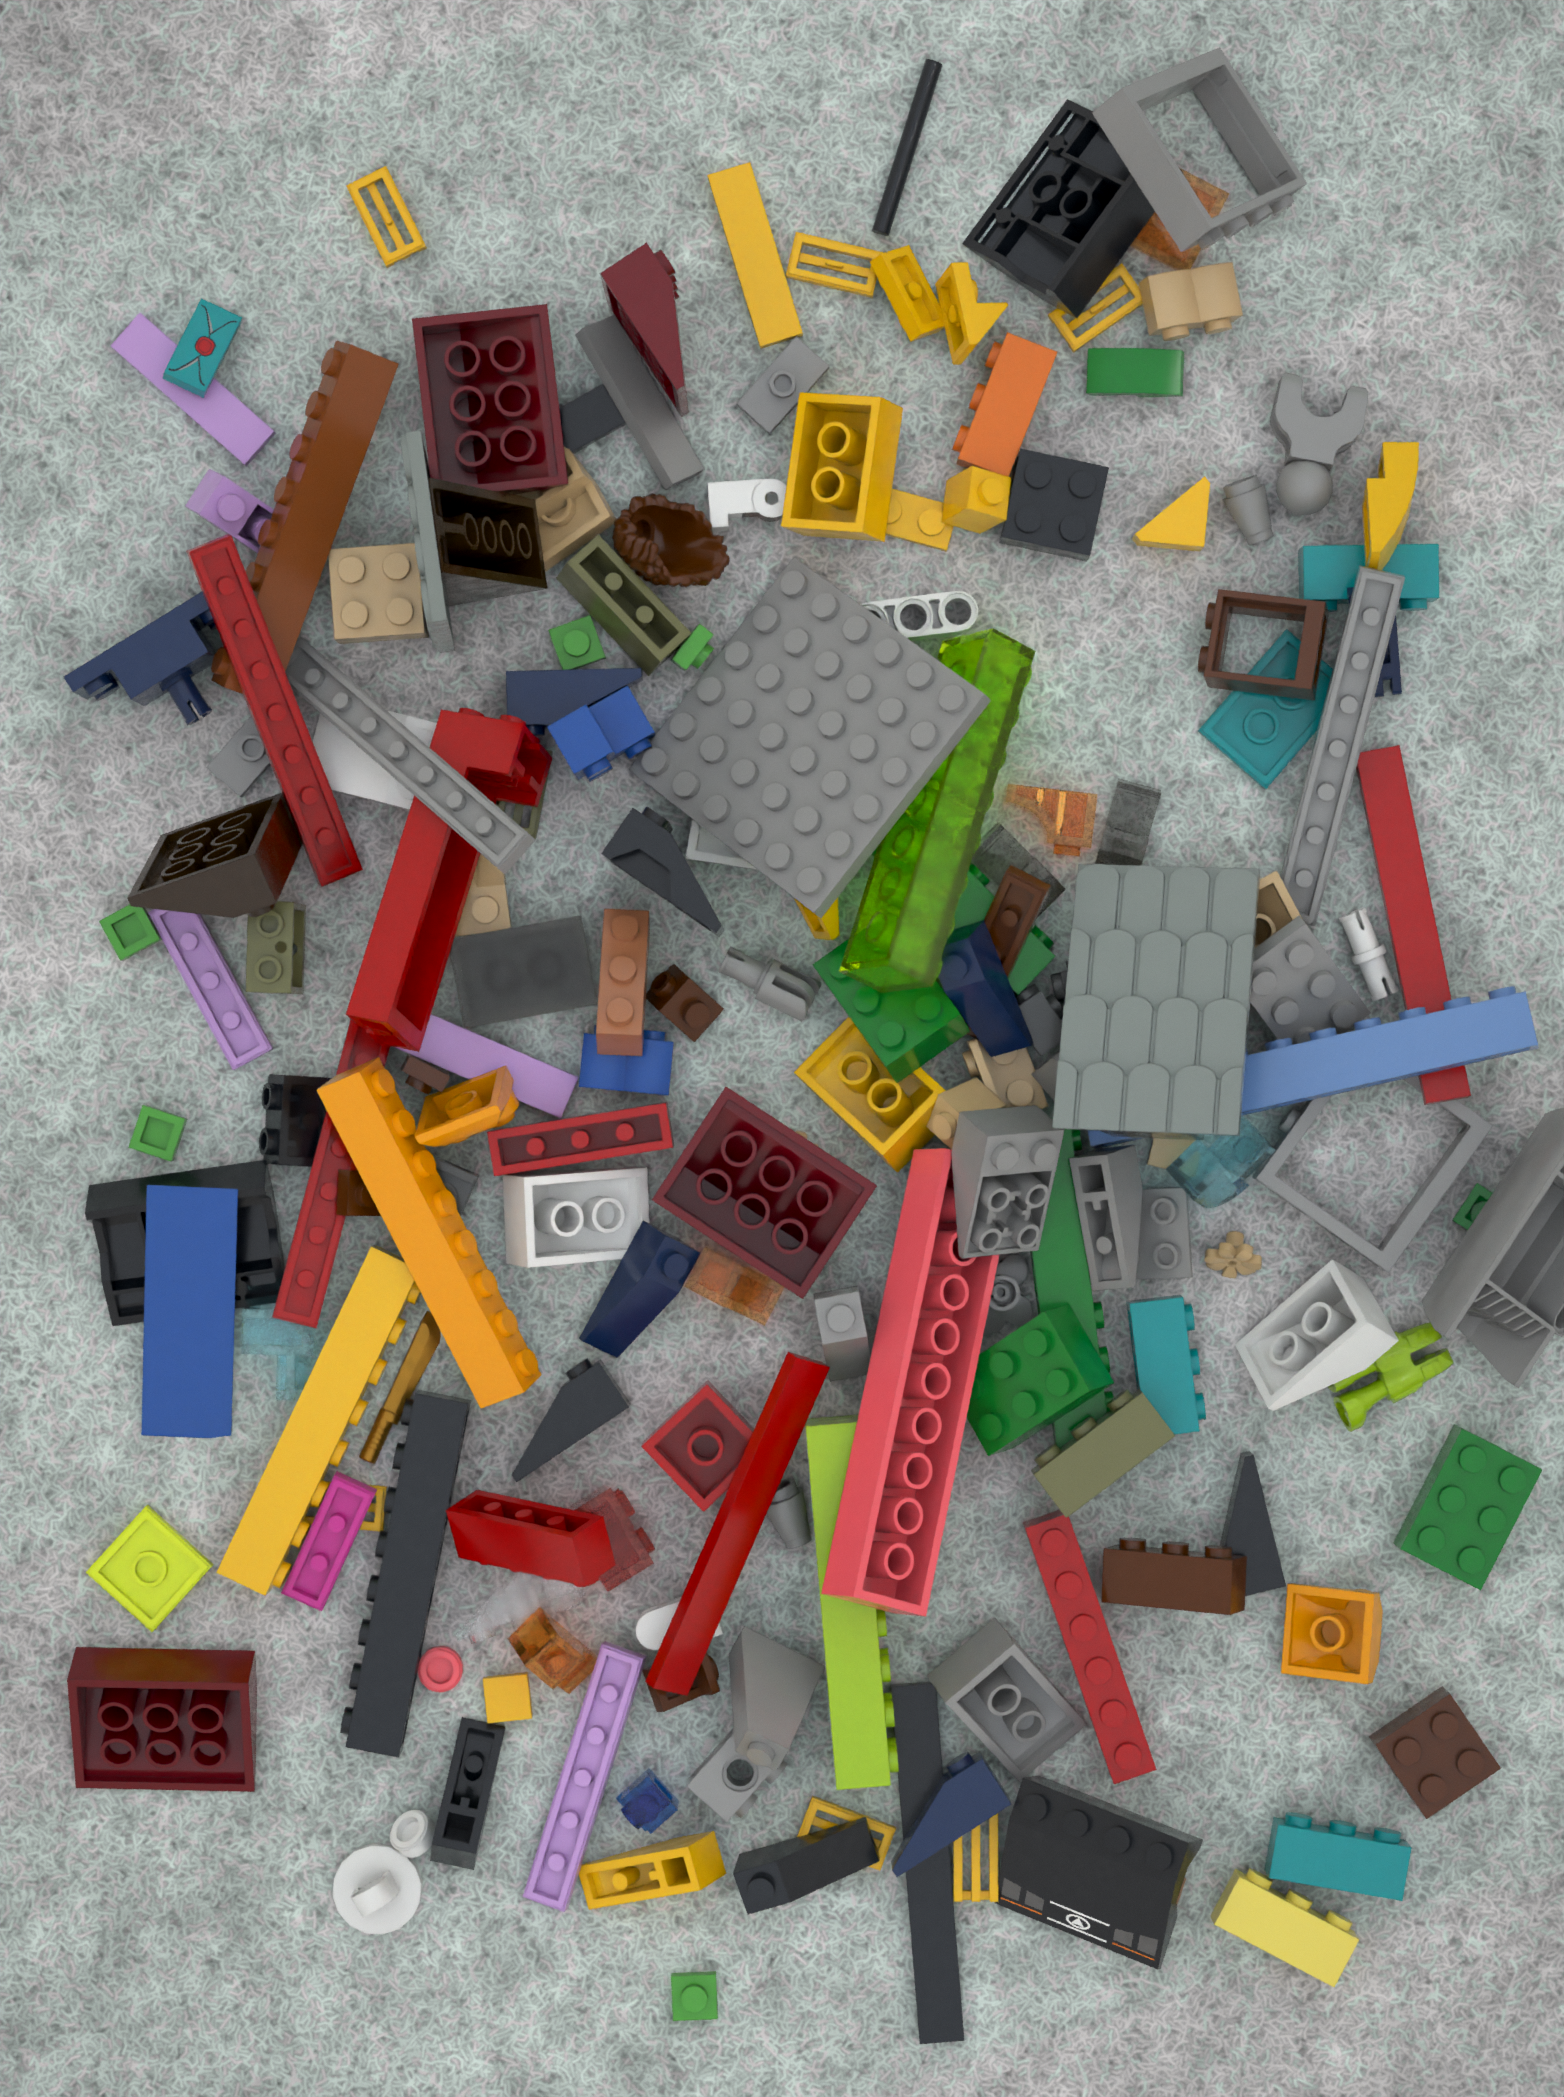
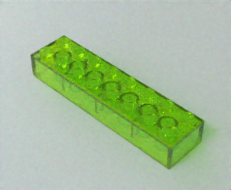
(929, 849)

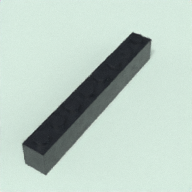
(407, 1573)

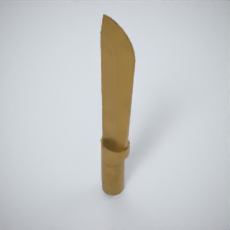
(411, 1370)

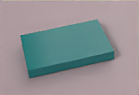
(1267, 730)

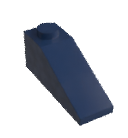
(549, 695)
(981, 990)
(639, 1289)
(957, 1805)

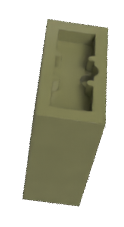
(270, 956)

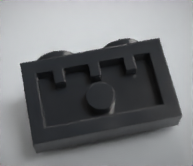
(292, 1119)

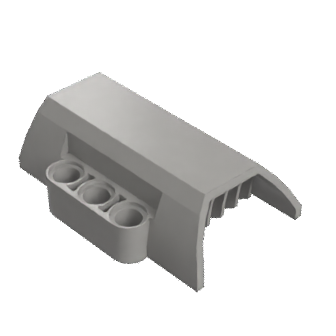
(1509, 1267)

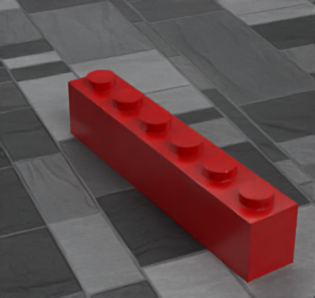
(1089, 1646)

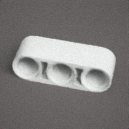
(932, 607)

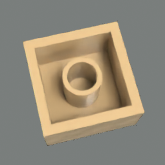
(376, 594)

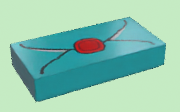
(202, 348)

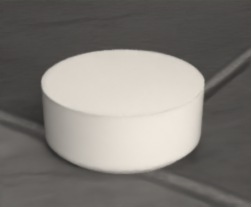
(412, 1833)

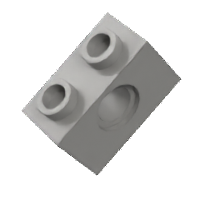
(720, 1790)

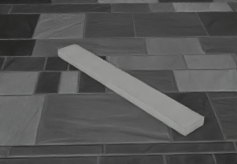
(1340, 738)
(406, 758)

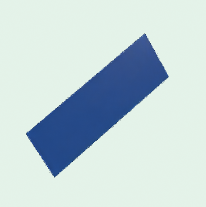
(189, 1311)

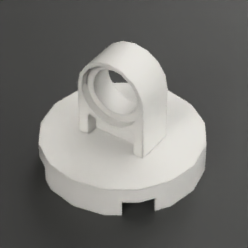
(377, 1889)

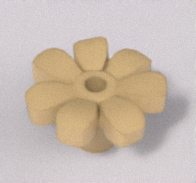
(1233, 1257)

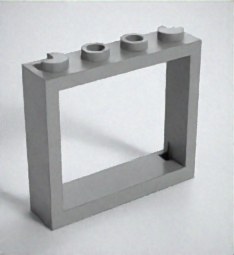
(1239, 124)
(1417, 1211)

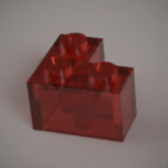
(628, 1546)

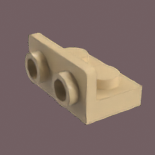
(1005, 1075)

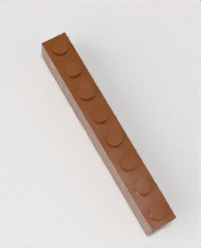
(313, 495)

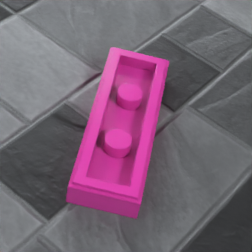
(329, 1541)

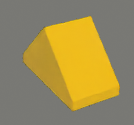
(1181, 523)

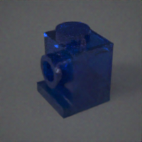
(647, 1802)

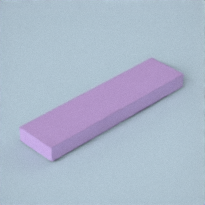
(216, 413)
(212, 985)
(475, 1055)

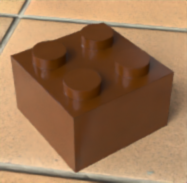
(1434, 1752)

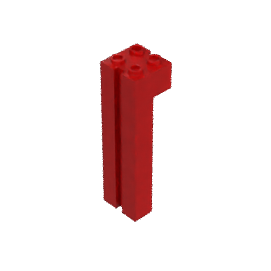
(435, 875)

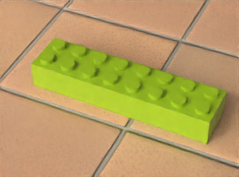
(850, 1630)

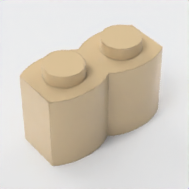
(1191, 300)

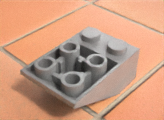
(1003, 1178)

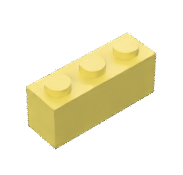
(1285, 1925)

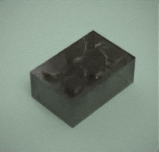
(523, 972)

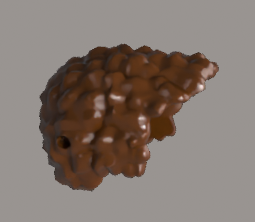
(669, 542)

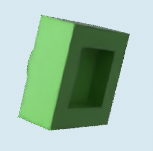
(577, 643)
(694, 649)
(130, 931)
(158, 1133)
(694, 1996)

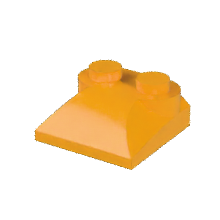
(467, 1109)
(1332, 1633)

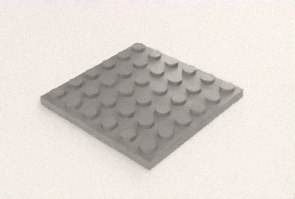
(809, 736)

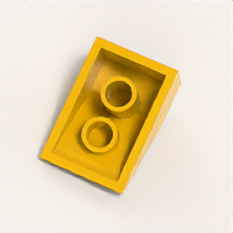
(867, 1098)

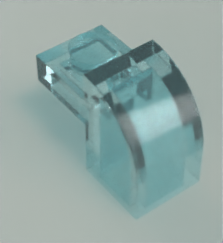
(1219, 1171)
(285, 1339)

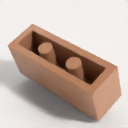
(623, 982)

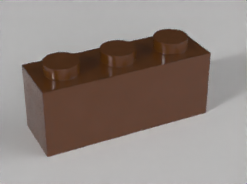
(1174, 1577)

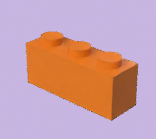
(1004, 405)

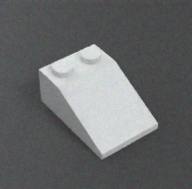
(355, 772)
(573, 1214)
(1316, 1337)

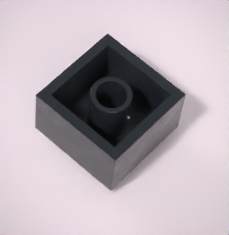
(1054, 505)

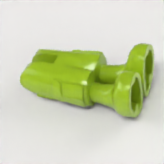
(1396, 1376)

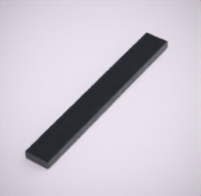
(929, 1881)

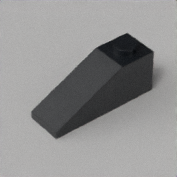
(579, 1408)
(1250, 1530)
(467, 1794)
(803, 1864)

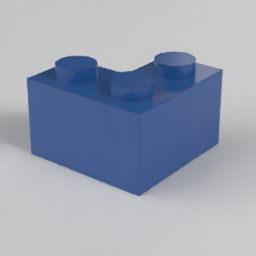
(602, 733)

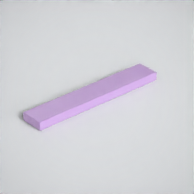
(584, 1776)

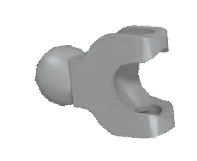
(1312, 443)

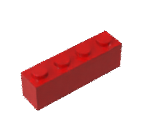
(580, 1139)
(531, 1537)

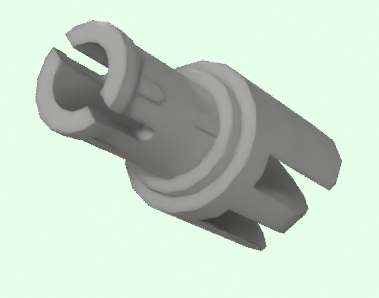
(773, 983)

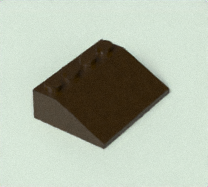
(222, 863)

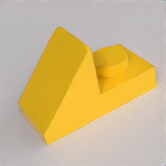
(962, 316)

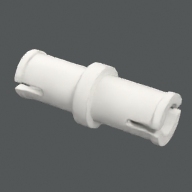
(1368, 954)

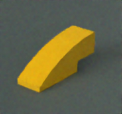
(1388, 501)

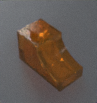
(1062, 814)
(734, 1285)
(552, 1652)

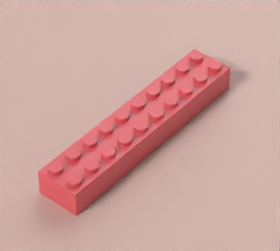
(912, 1403)

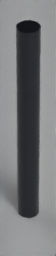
(907, 147)

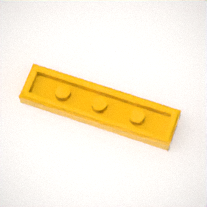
(755, 255)

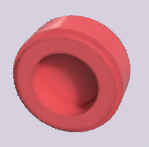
(440, 1669)

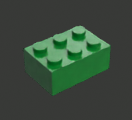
(899, 1026)
(1034, 1379)
(1467, 1507)

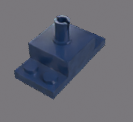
(155, 661)

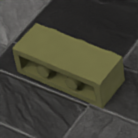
(623, 605)
(1101, 1451)

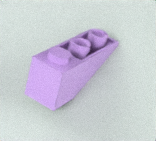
(230, 508)

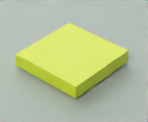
(149, 1568)

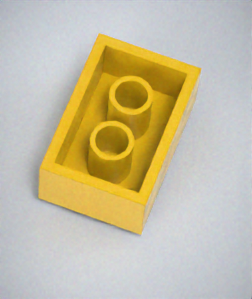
(842, 466)

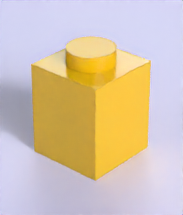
(976, 499)

